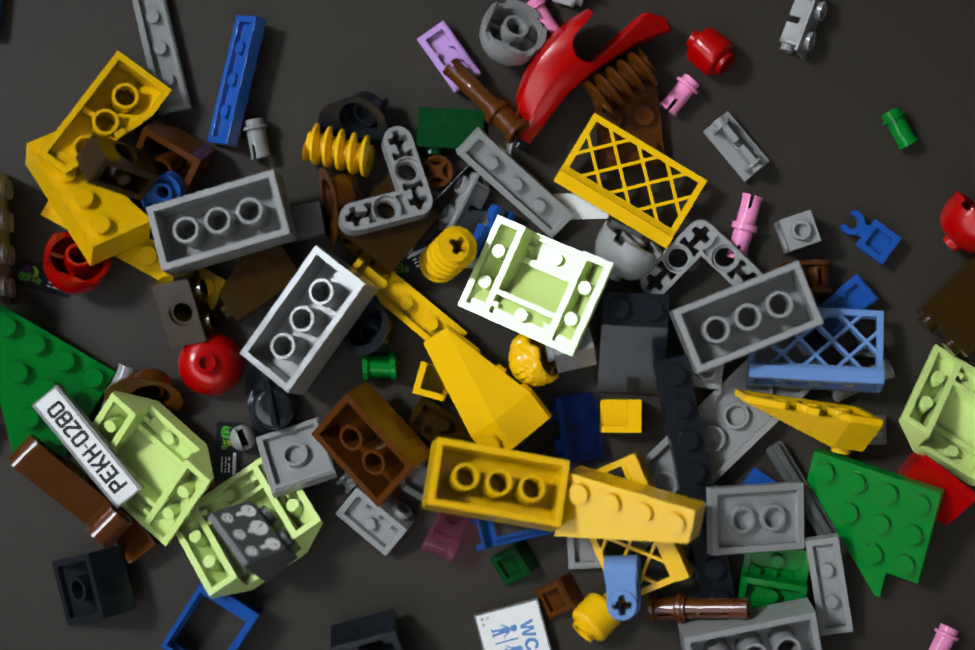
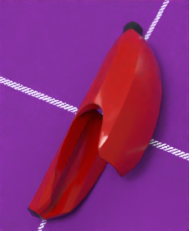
(558, 70)

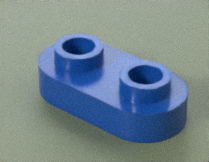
(168, 179)

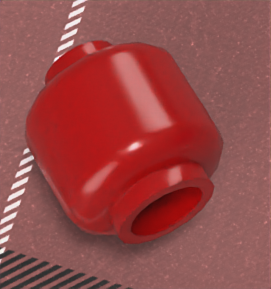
(710, 51)

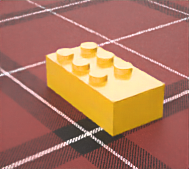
(495, 484)

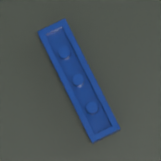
(236, 80)

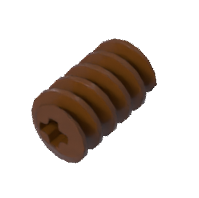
(621, 82)

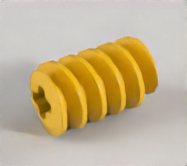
(338, 150)
(448, 254)

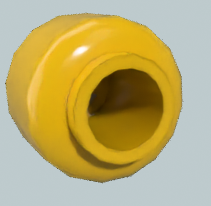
(593, 619)

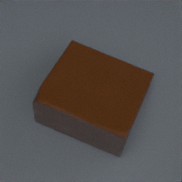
(136, 542)
(559, 595)

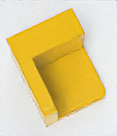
(429, 383)
(620, 416)

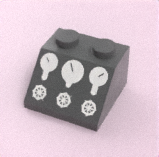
(254, 538)

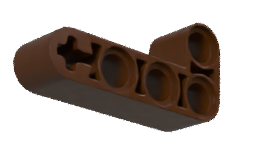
(71, 490)

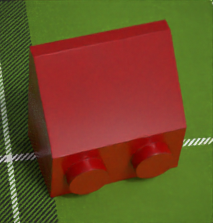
(956, 495)

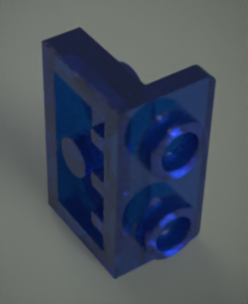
(577, 427)

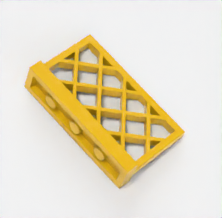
(613, 204)
(671, 553)

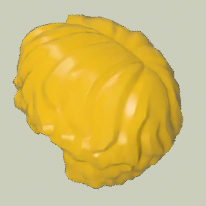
(530, 362)

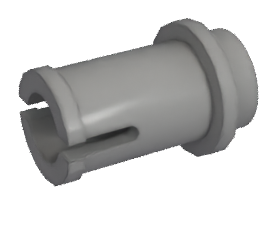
(257, 138)

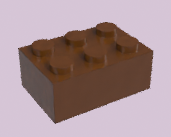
(372, 443)

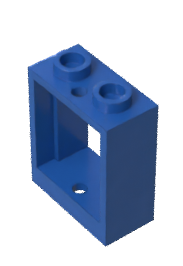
(232, 603)

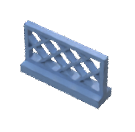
(821, 375)

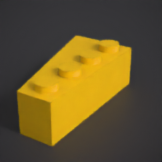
(96, 218)
(623, 509)

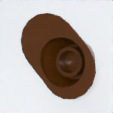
(337, 192)
(150, 384)

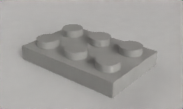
(755, 518)

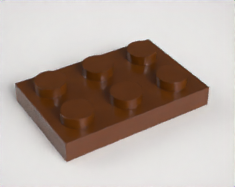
(639, 118)

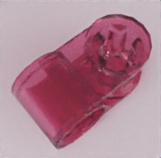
(445, 533)

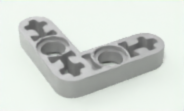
(400, 199)
(707, 250)

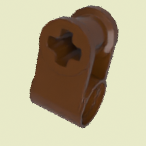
(815, 272)

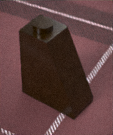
(256, 282)

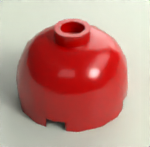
(958, 222)
(68, 267)
(212, 365)

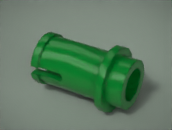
(899, 127)

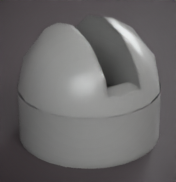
(249, 434)

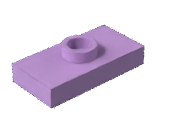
(442, 48)

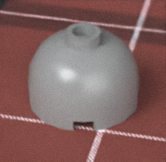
(511, 33)
(626, 250)

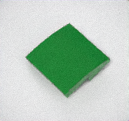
(773, 576)

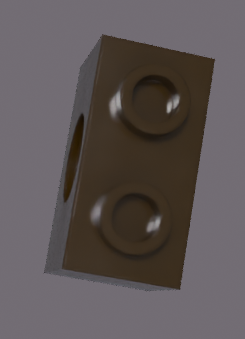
(117, 167)
(180, 326)

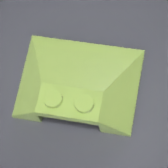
(536, 285)
(942, 414)
(162, 456)
(209, 553)

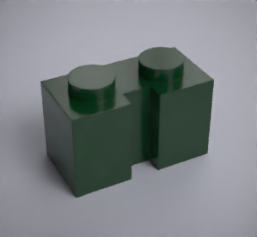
(445, 128)

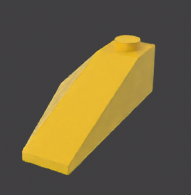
(112, 107)
(488, 400)
(834, 424)

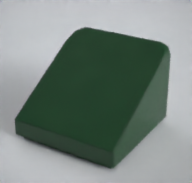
(515, 562)

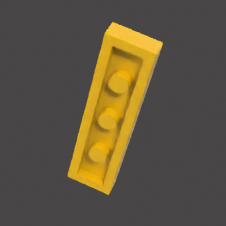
(408, 304)

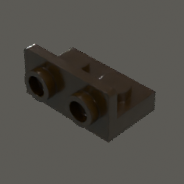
(434, 421)

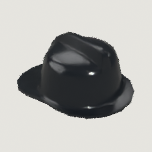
(359, 113)
(371, 330)
(269, 404)

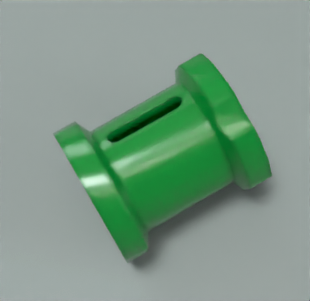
(379, 366)

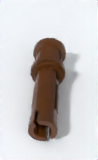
(495, 109)
(685, 608)

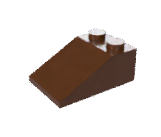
(176, 152)

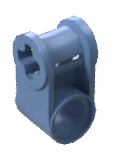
(622, 579)

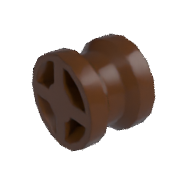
(436, 164)

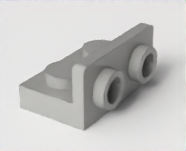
(378, 525)

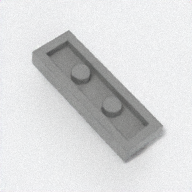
(828, 584)

